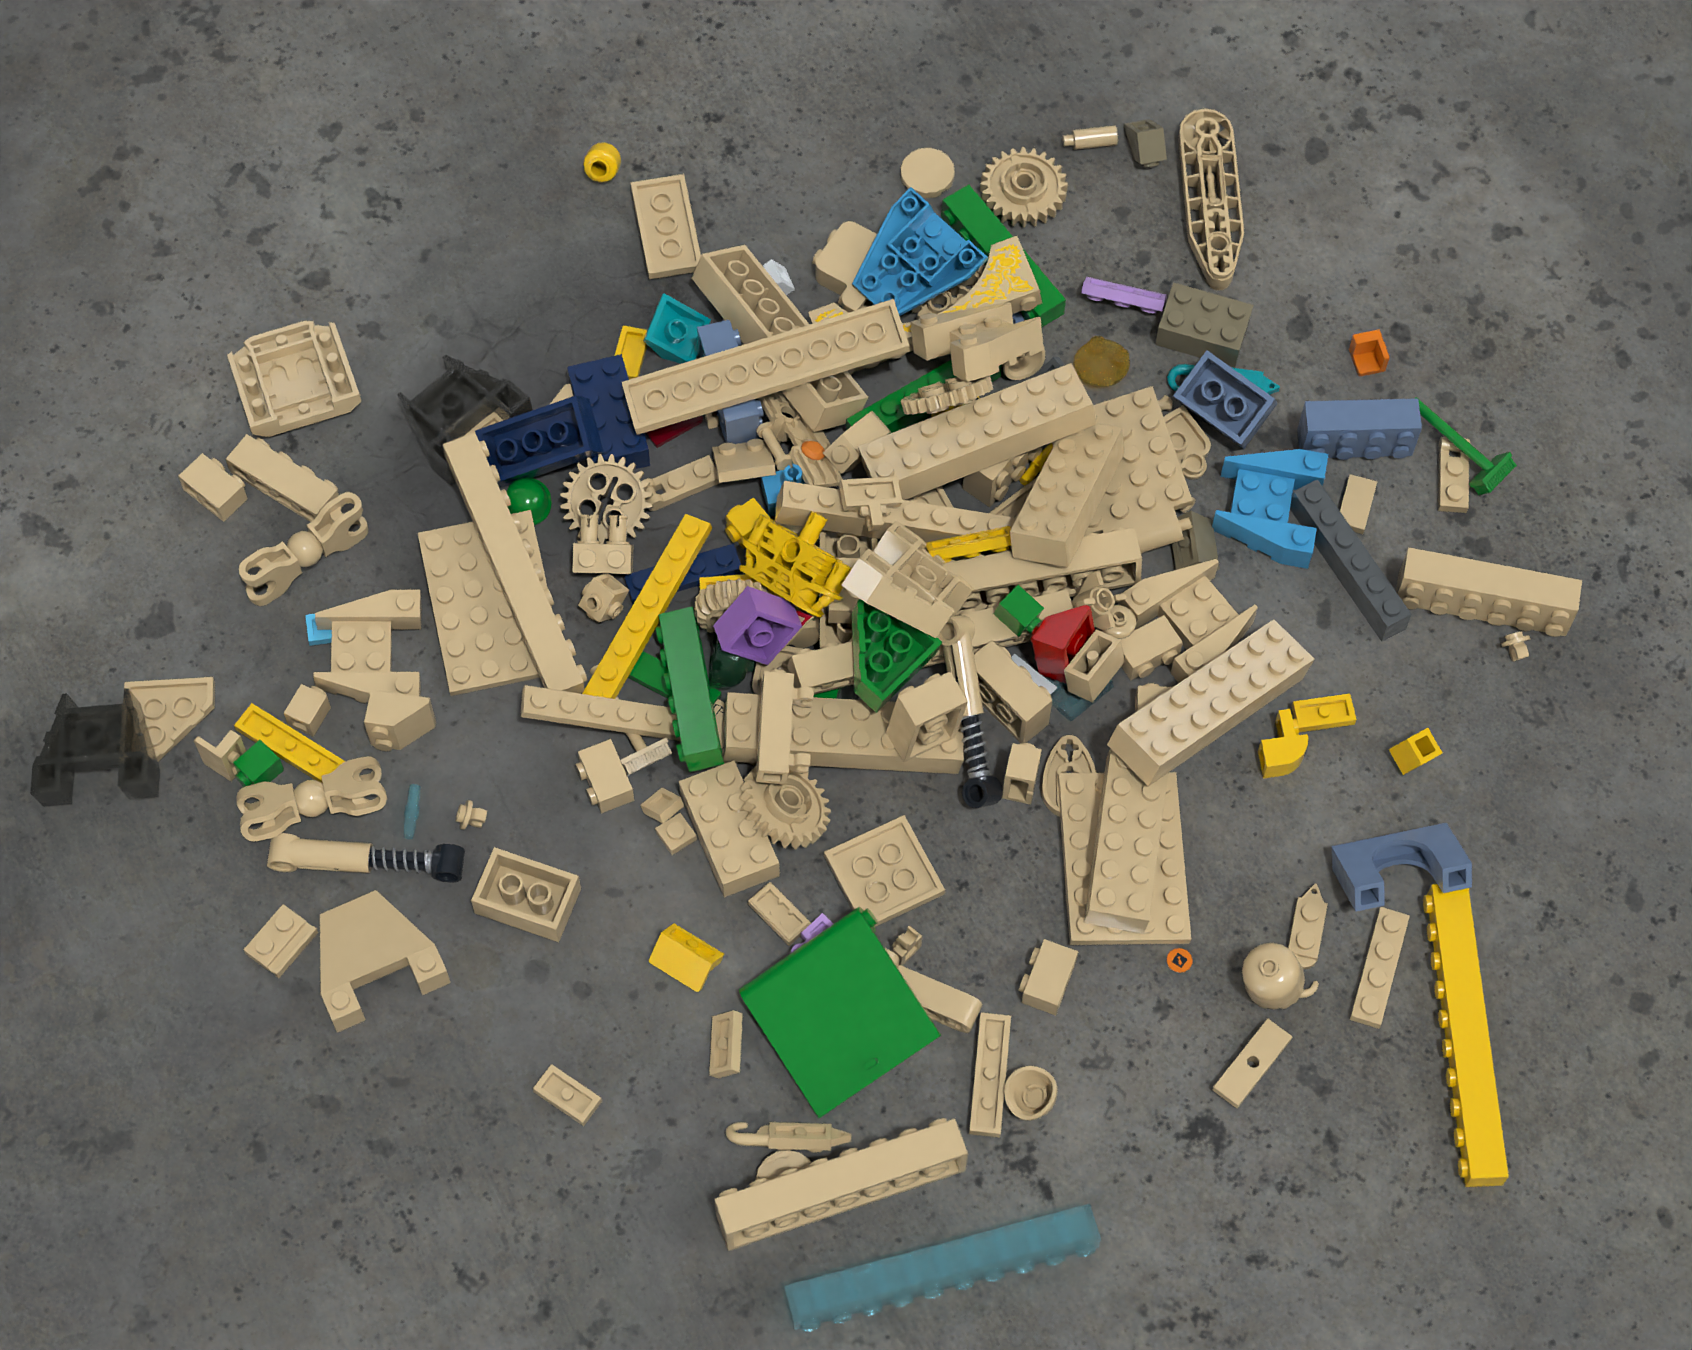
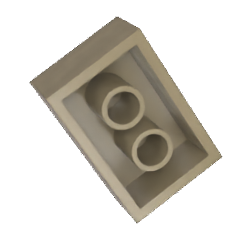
(1203, 322)

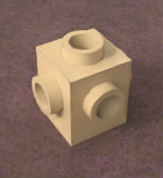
(603, 598)

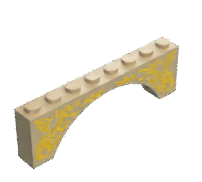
(1003, 281)

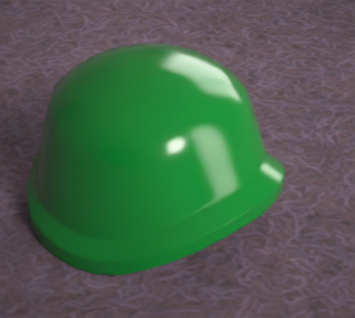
(530, 495)

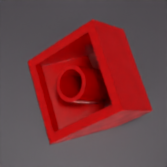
(1060, 640)

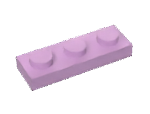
(1123, 295)

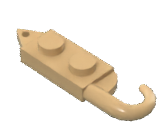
(1307, 931)
(789, 1136)

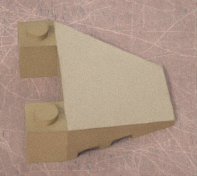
(366, 943)

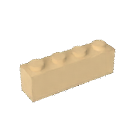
(280, 477)

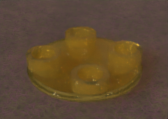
(1101, 362)

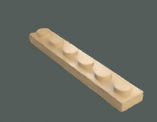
(597, 712)

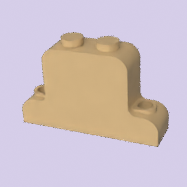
(841, 261)

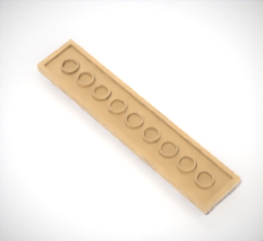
(765, 366)

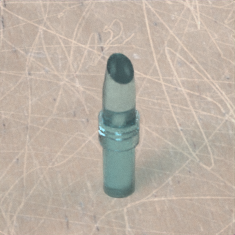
(411, 811)

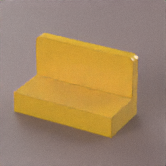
(685, 957)

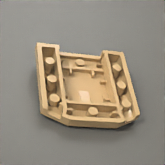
(293, 378)

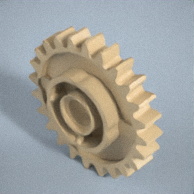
(1004, 193)
(786, 811)

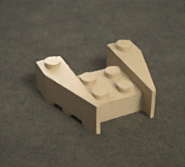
(976, 339)
(907, 582)
(1195, 612)
(364, 644)

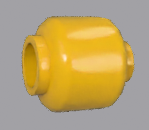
(602, 162)

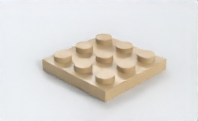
(885, 871)

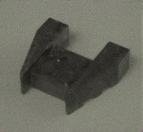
(456, 406)
(96, 740)

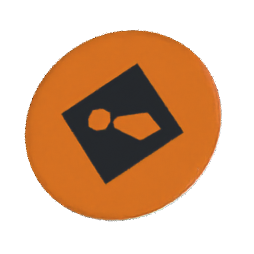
(1179, 960)

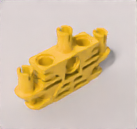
(794, 563)

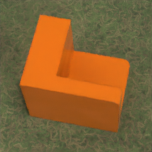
(1369, 353)

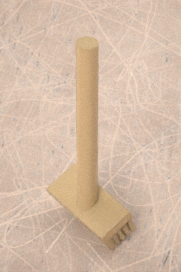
(645, 754)

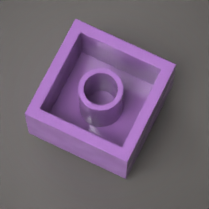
(757, 625)

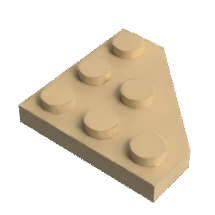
(173, 708)

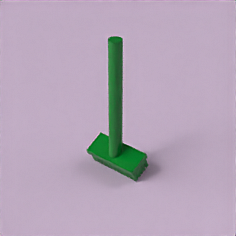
(1492, 471)

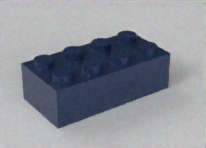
(602, 384)
(542, 440)

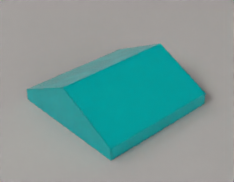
(674, 330)

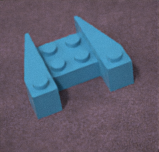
(1264, 500)

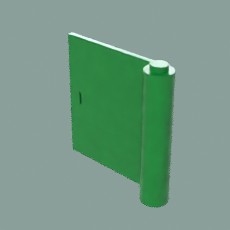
(838, 1010)

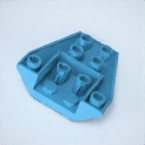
(915, 256)

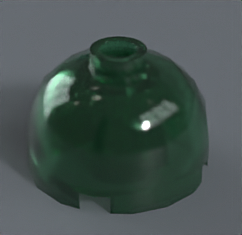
(727, 669)

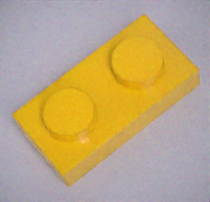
(1324, 712)

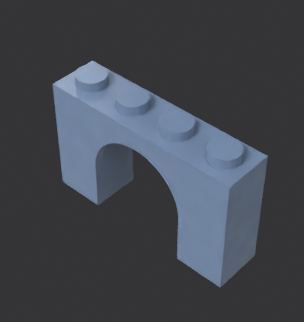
(1428, 847)

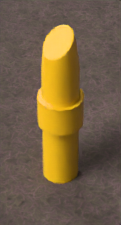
(1036, 466)

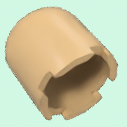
(1273, 976)

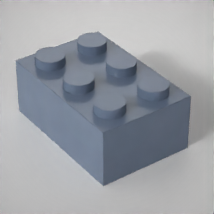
(1225, 399)

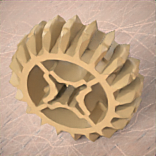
(717, 598)

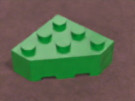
(886, 653)

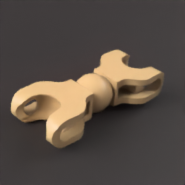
(283, 562)
(282, 805)

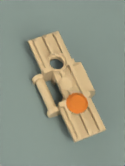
(807, 444)

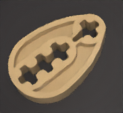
(1058, 763)

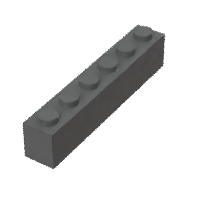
(1350, 561)

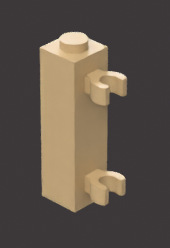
(775, 727)

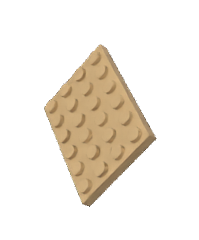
(470, 610)
(1079, 818)

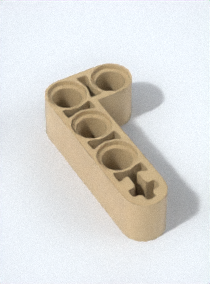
(941, 1001)

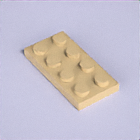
(666, 226)

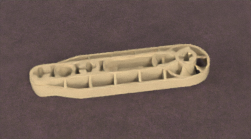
(1201, 147)

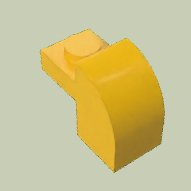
(1285, 753)

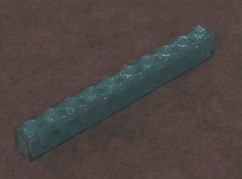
(942, 1267)

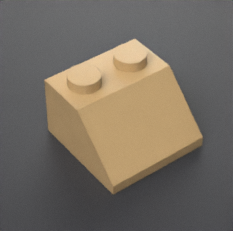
(397, 719)

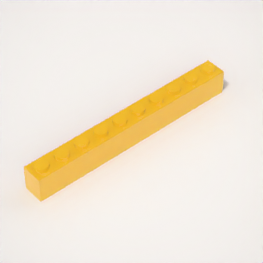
(1467, 1038)

